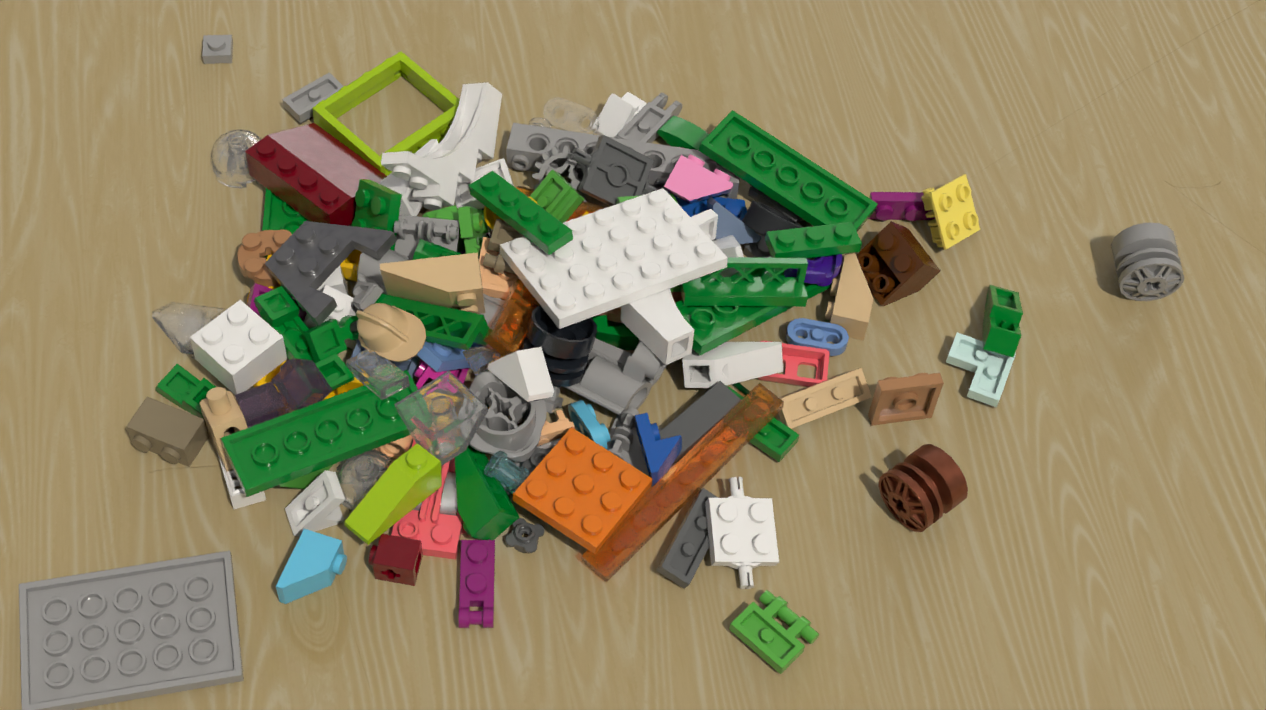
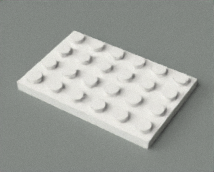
(615, 258)

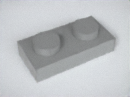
(303, 100)

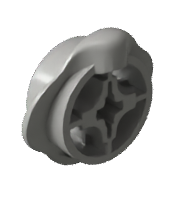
(507, 410)

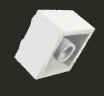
(238, 347)

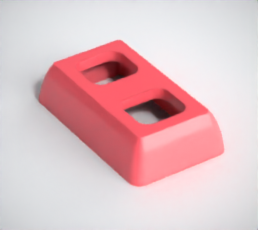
(796, 355)

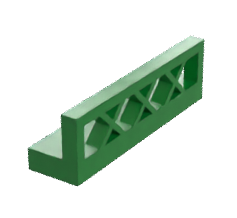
(746, 290)
(443, 324)

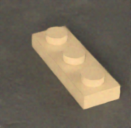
(824, 398)

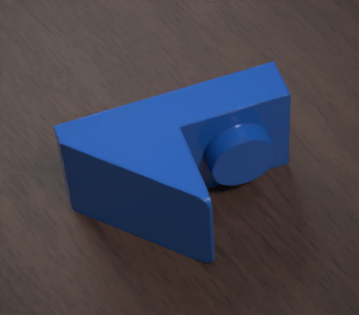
(657, 452)

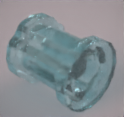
(506, 471)

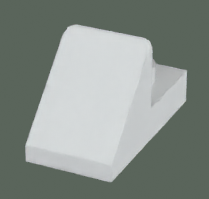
(618, 113)
(317, 505)

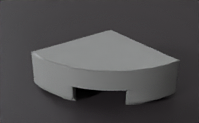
(366, 294)

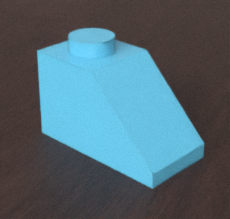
(311, 566)

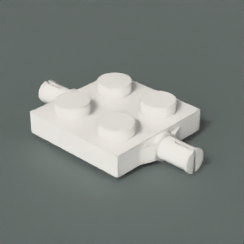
(741, 532)

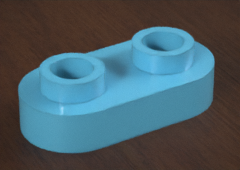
(586, 423)

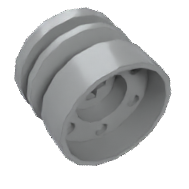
(1147, 262)

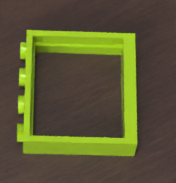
(370, 83)

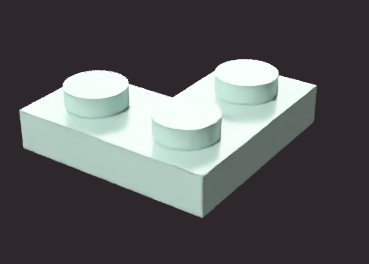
(989, 368)

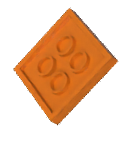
(582, 490)

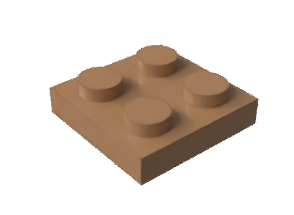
(905, 398)

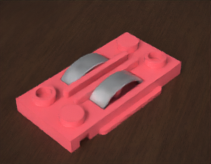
(435, 519)

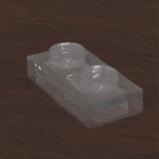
(378, 374)

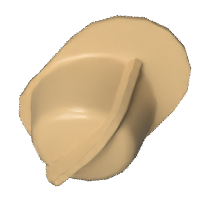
(390, 332)

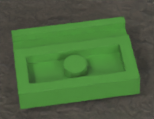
(557, 196)

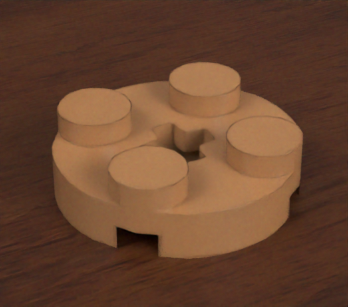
(253, 250)

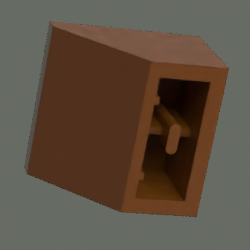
(895, 264)

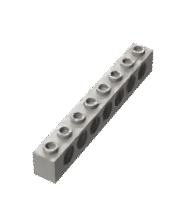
(529, 143)

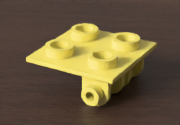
(953, 212)

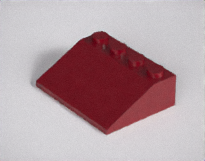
(311, 172)

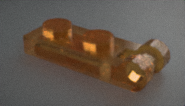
(512, 320)

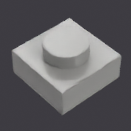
(217, 49)

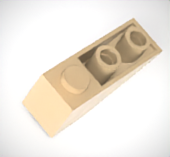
(852, 299)

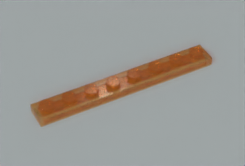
(684, 481)

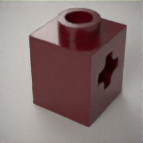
(396, 559)

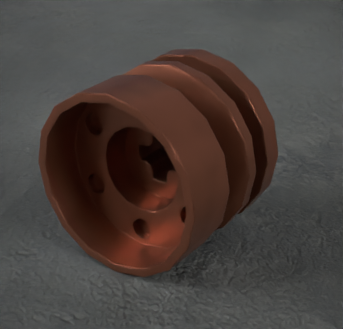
(923, 487)

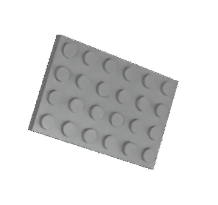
(129, 633)

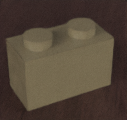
(167, 432)

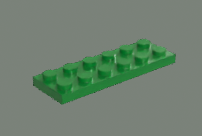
(785, 174)
(722, 323)
(314, 437)

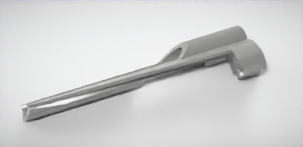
(611, 376)

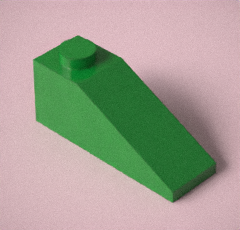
(480, 498)

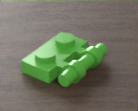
(472, 228)
(768, 637)

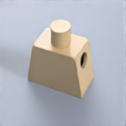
(220, 416)

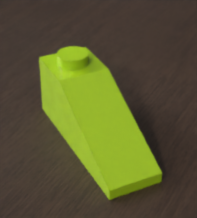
(396, 493)

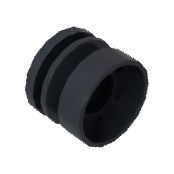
(564, 349)

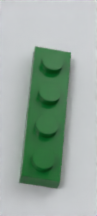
(521, 212)

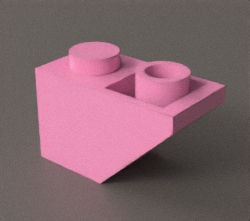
(694, 182)

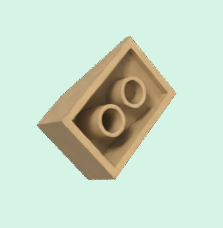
(439, 281)

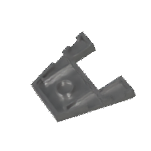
(314, 255)

